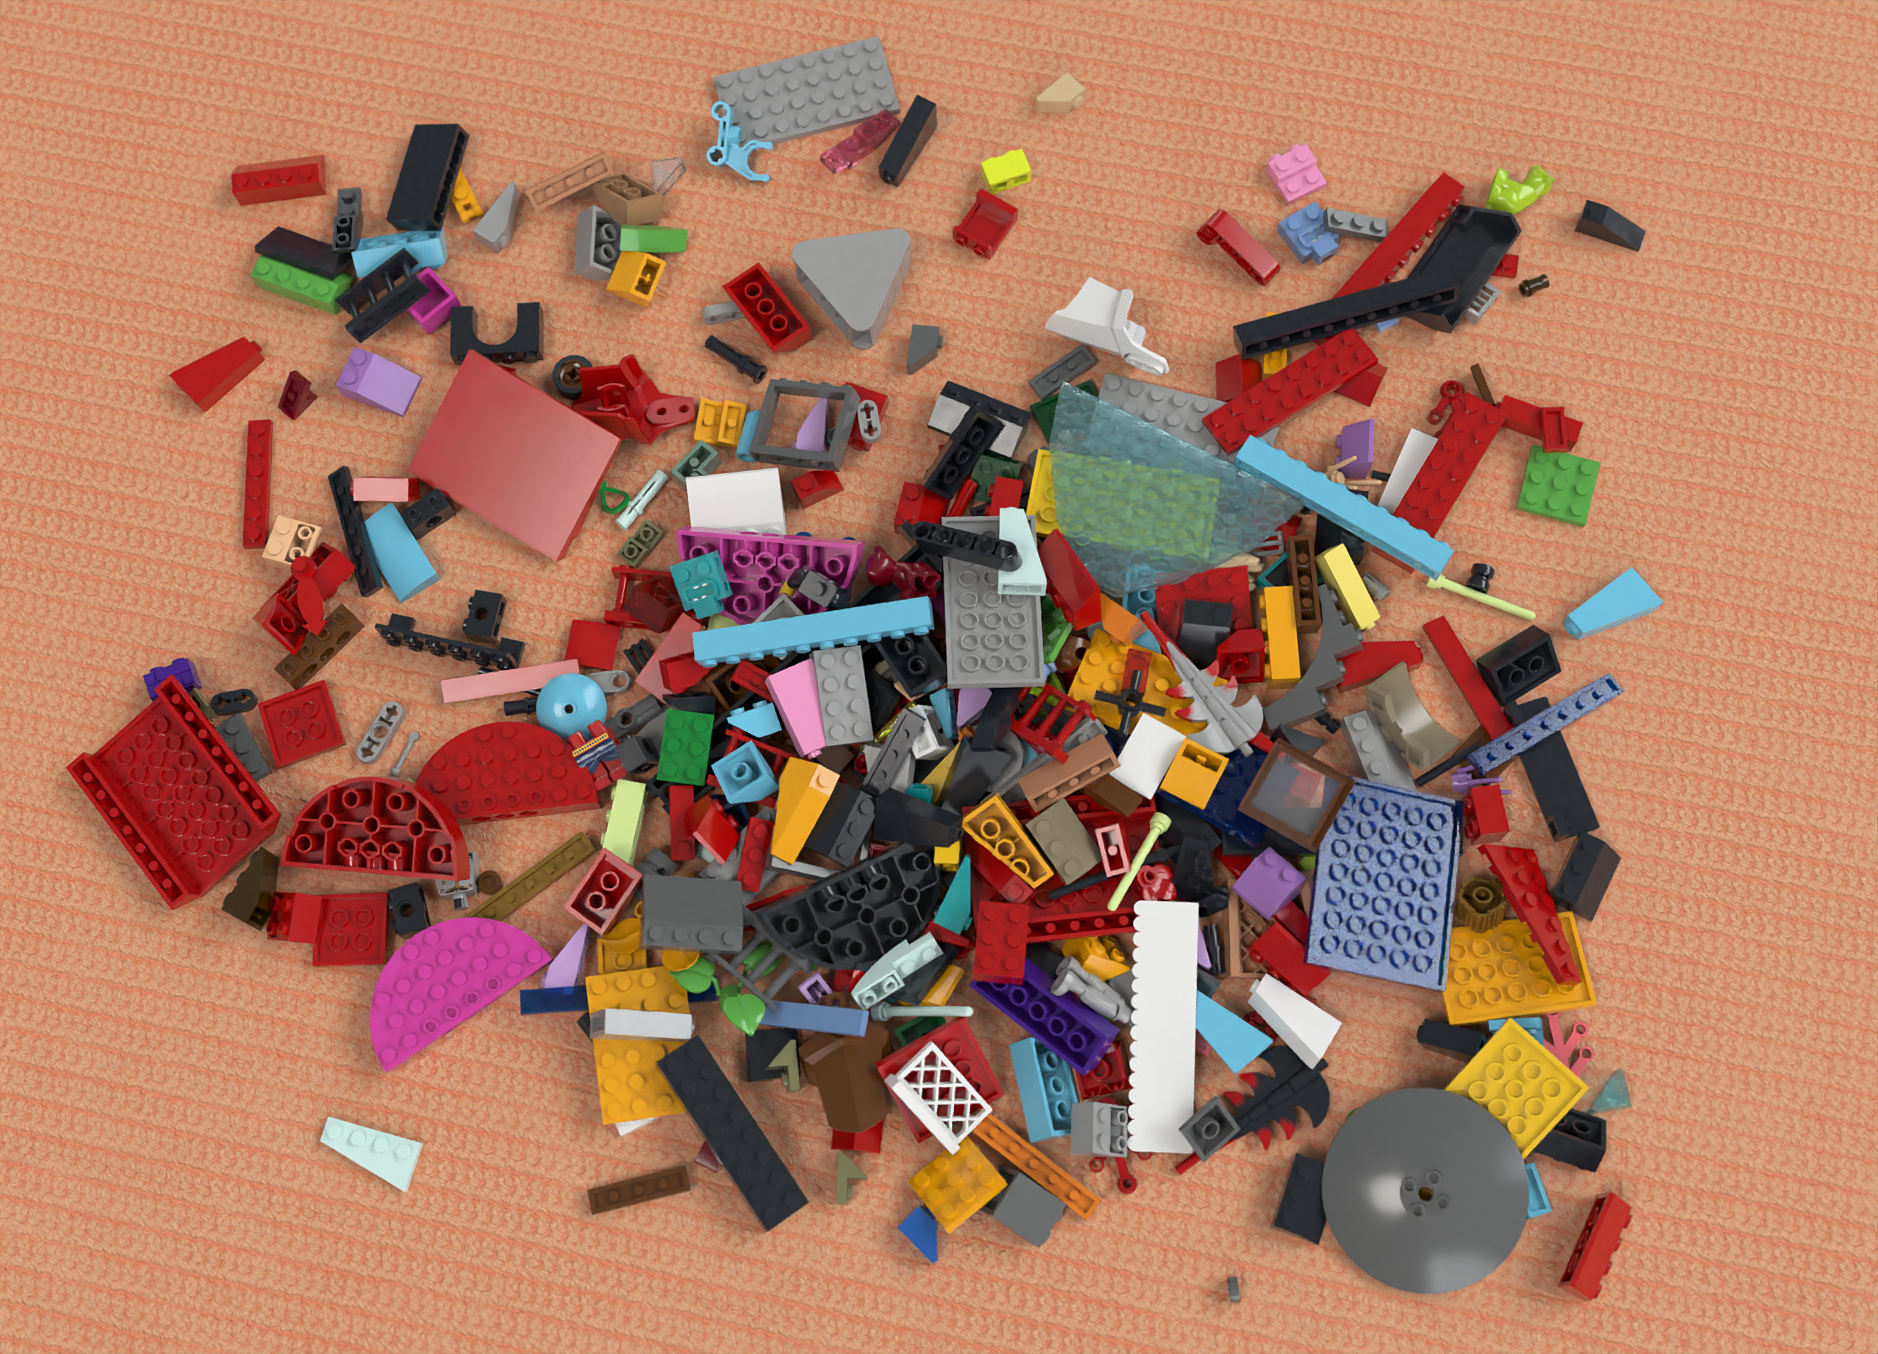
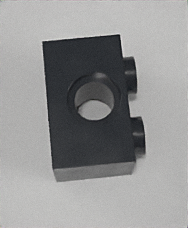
(427, 513)
(487, 629)
(637, 754)
(402, 898)

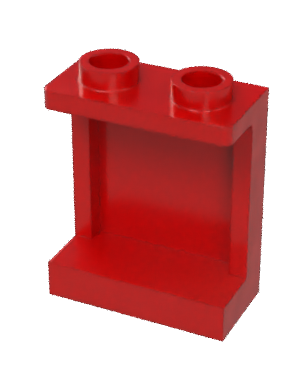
(985, 224)

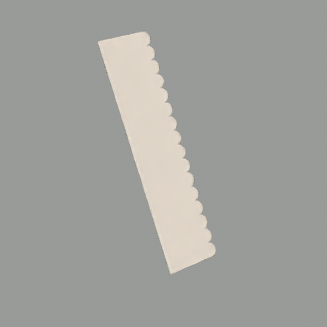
(1163, 1025)

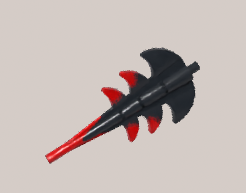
(1274, 1099)

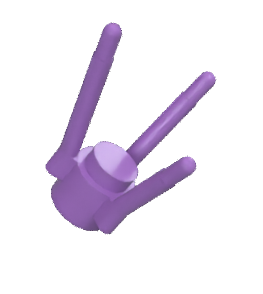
(1463, 782)

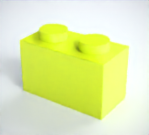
(1005, 171)

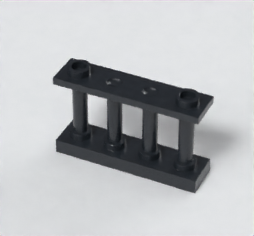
(390, 305)

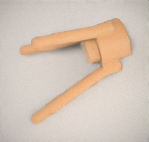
(1338, 477)

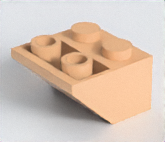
(288, 541)

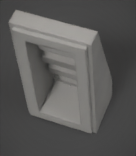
(1473, 315)

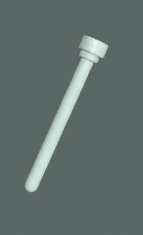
(883, 1011)

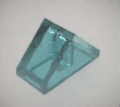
(1613, 1095)

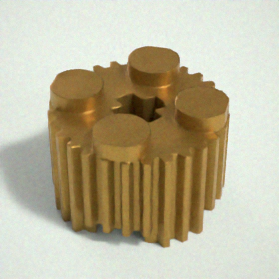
(1480, 904)

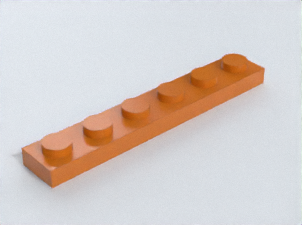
(1037, 1166)

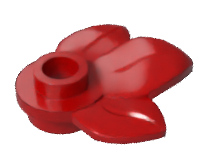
(1158, 885)

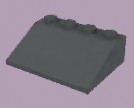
(691, 915)

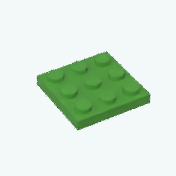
(1558, 486)

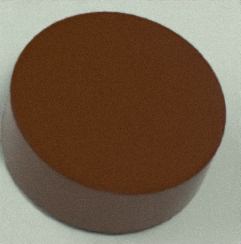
(489, 882)

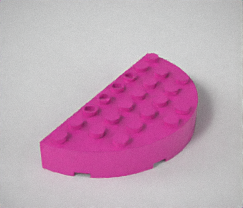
(762, 562)
(445, 980)

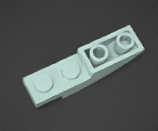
(895, 965)

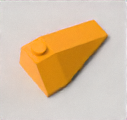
(801, 798)

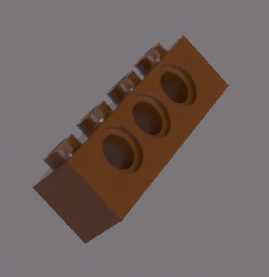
(1304, 581)
(318, 651)

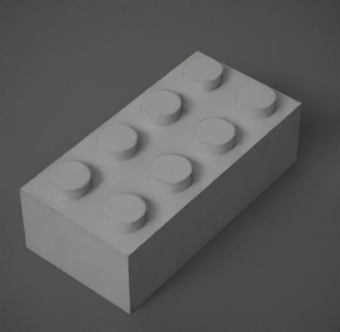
(842, 696)

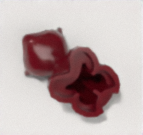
(912, 578)

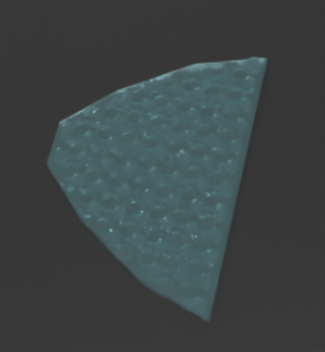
(1147, 503)

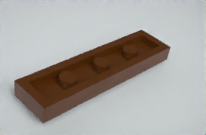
(639, 1190)

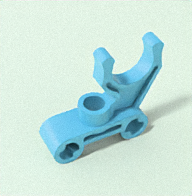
(729, 144)

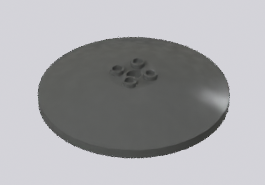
(1434, 1142)

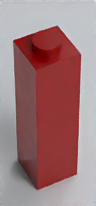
(1526, 420)

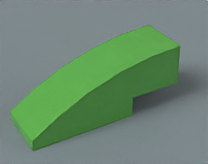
(652, 238)

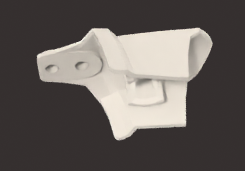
(1100, 321)

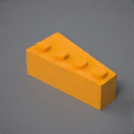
(1280, 637)
(1004, 836)

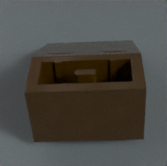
(254, 890)

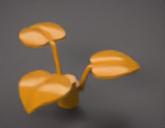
(625, 940)

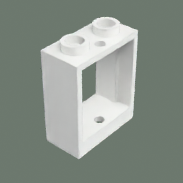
(930, 742)

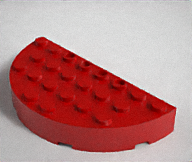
(508, 775)
(378, 829)

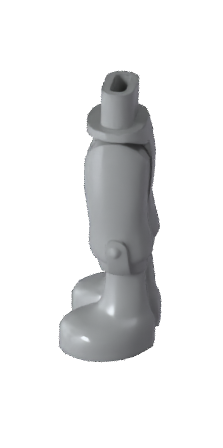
(1090, 990)

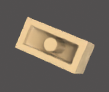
(1061, 96)

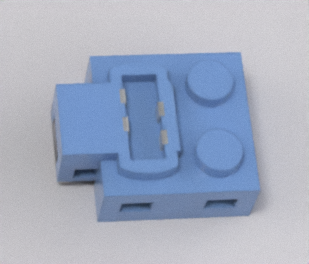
(1306, 235)

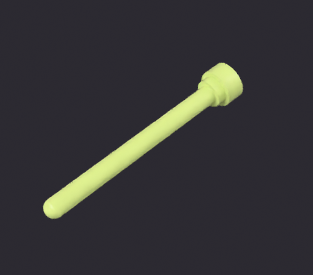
(1479, 596)
(1159, 824)

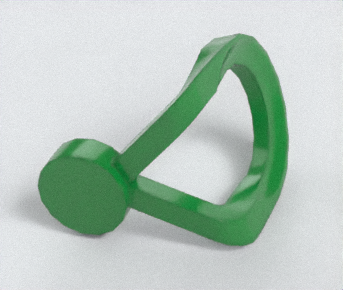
(605, 507)

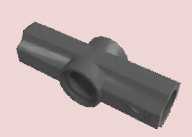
(640, 713)

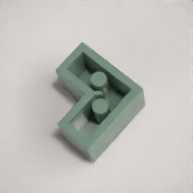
(698, 462)

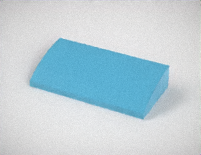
(399, 554)

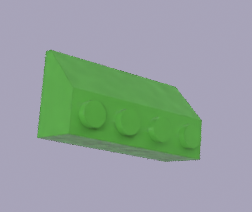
(300, 284)

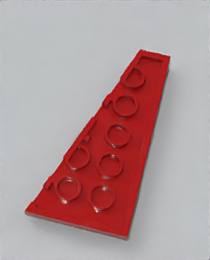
(1532, 903)

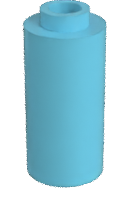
(746, 437)

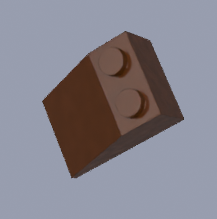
(726, 690)

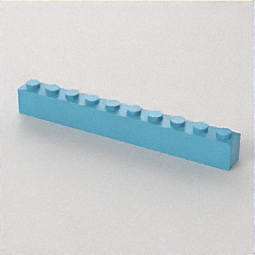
(1345, 508)
(813, 631)

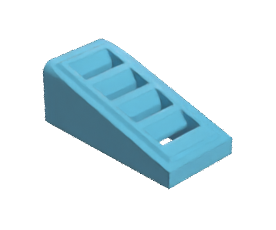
(945, 708)

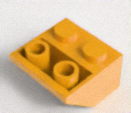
(636, 277)
(1194, 773)
(1097, 955)

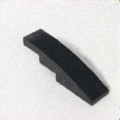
(995, 719)

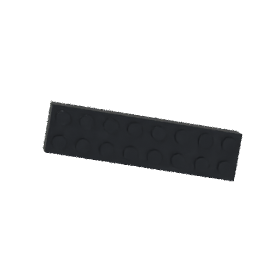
(731, 1133)

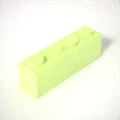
(625, 819)

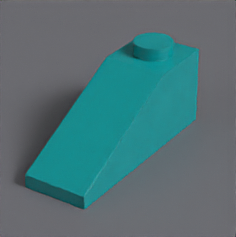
(957, 902)

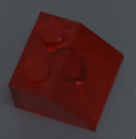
(655, 604)

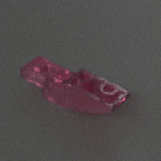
(863, 142)

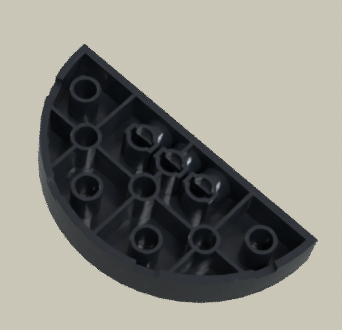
(858, 910)

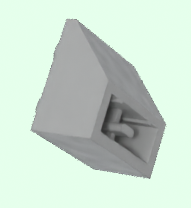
(1099, 1130)

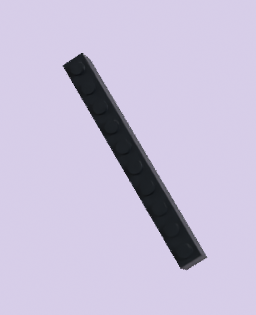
(1345, 313)

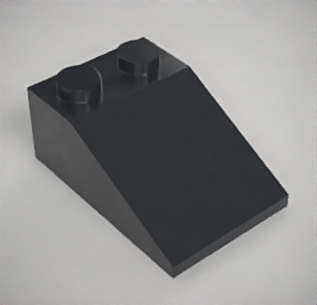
(1202, 629)

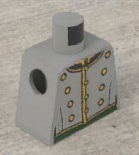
(460, 890)

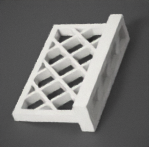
(924, 1112)

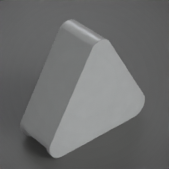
(855, 279)

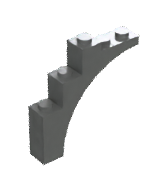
(1336, 641)

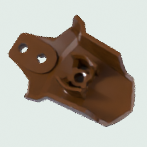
(847, 1073)

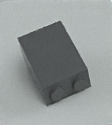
(1024, 1207)

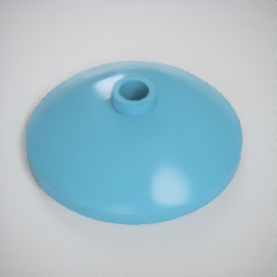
(578, 691)

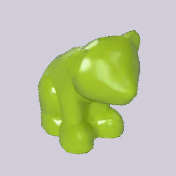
(1514, 196)

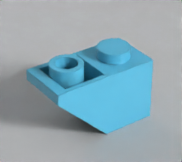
(757, 721)

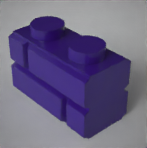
(181, 668)

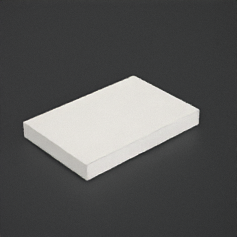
(1147, 756)

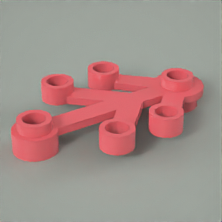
(1563, 1051)

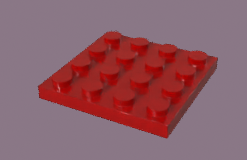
(1215, 584)
(964, 1053)

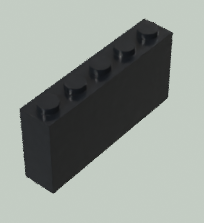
(427, 177)

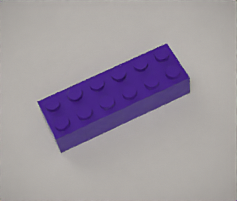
(1058, 1022)

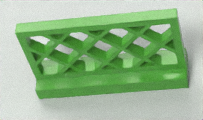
(1054, 629)

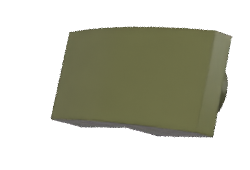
(641, 544)

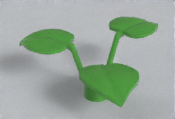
(743, 1011)

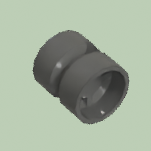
(656, 864)

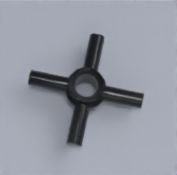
(1126, 711)

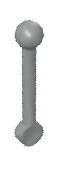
(395, 771)

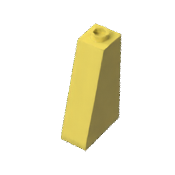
(1341, 575)

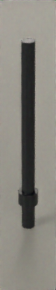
(1160, 855)

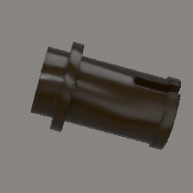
(1528, 287)

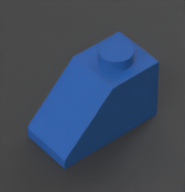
(922, 1232)

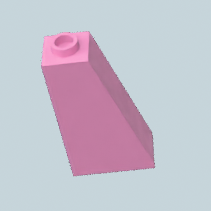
(799, 706)

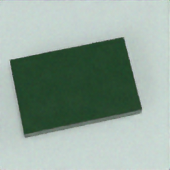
(1045, 409)

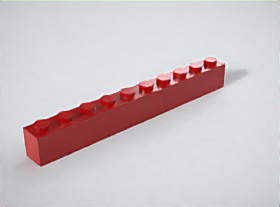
(1405, 238)

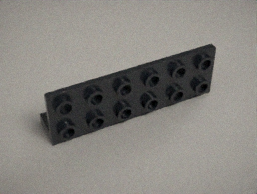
(401, 633)
(1553, 777)

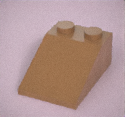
(629, 199)

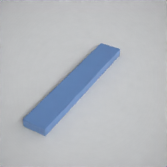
(817, 1018)

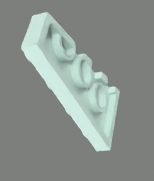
(377, 1151)

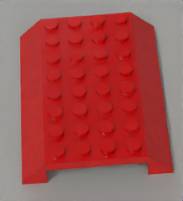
(177, 796)
(1084, 911)

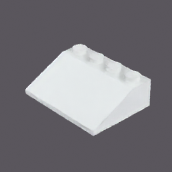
(738, 501)

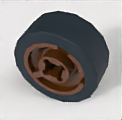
(564, 371)

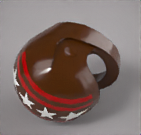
(1066, 659)

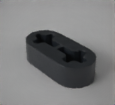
(233, 697)

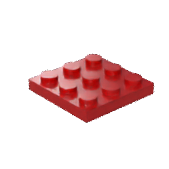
(301, 724)
(352, 930)

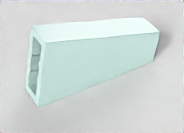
(1030, 576)

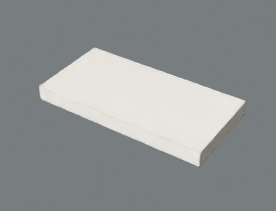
(1407, 466)

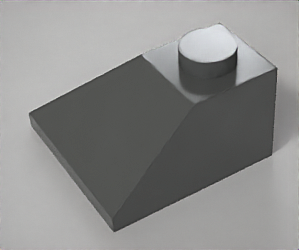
(1209, 1128)

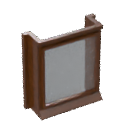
(1296, 795)

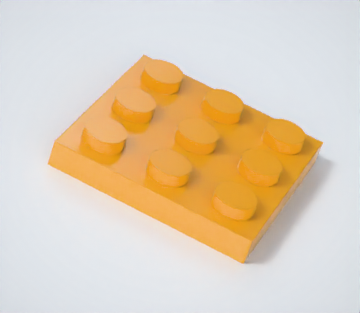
(957, 1184)

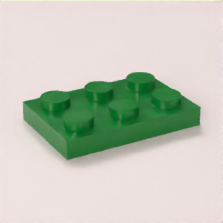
(685, 747)

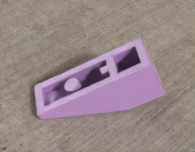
(813, 431)
(569, 963)

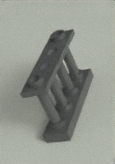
(760, 935)

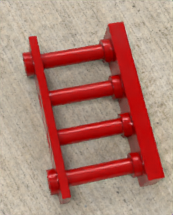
(618, 615)
(738, 734)
(1038, 737)

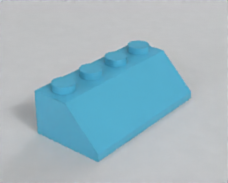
(425, 246)
(1044, 1089)

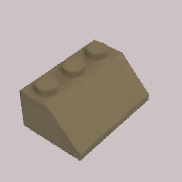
(1064, 841)

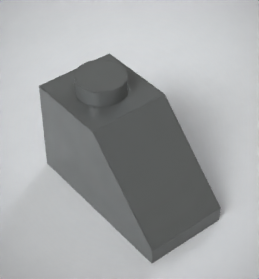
(923, 346)

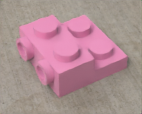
(1295, 173)

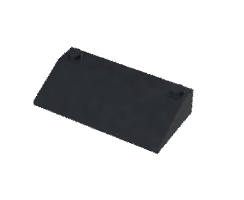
(1472, 248)

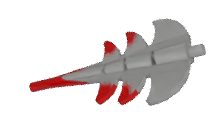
(1228, 726)

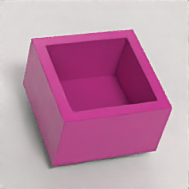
(435, 306)

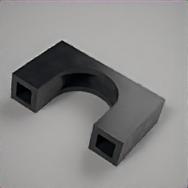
(524, 345)

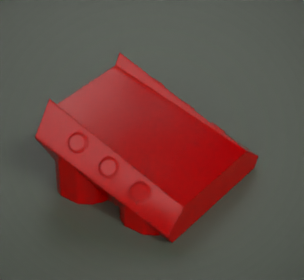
(1110, 1074)

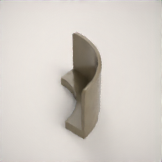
(1406, 720)

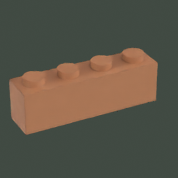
(1058, 780)

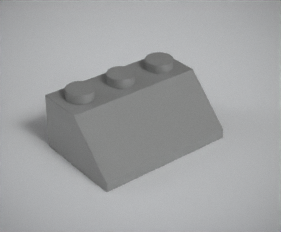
(597, 244)

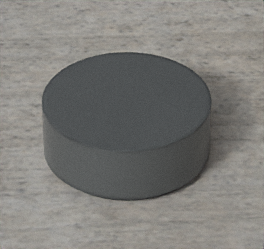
(1233, 1287)

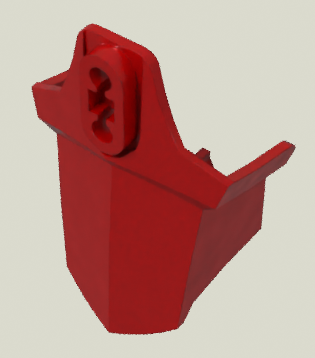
(629, 402)

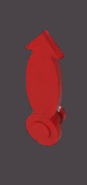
(309, 594)

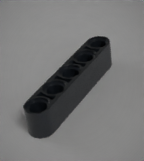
(973, 553)

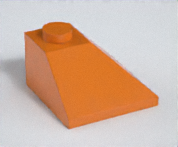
(1120, 623)

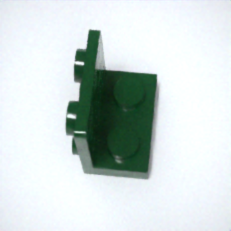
(988, 468)

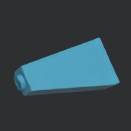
(1615, 604)
(1228, 1035)

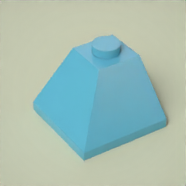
(745, 775)

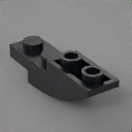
(349, 221)

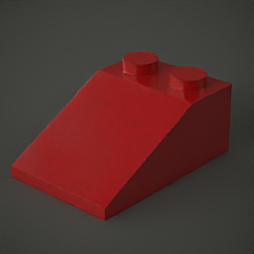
(604, 892)

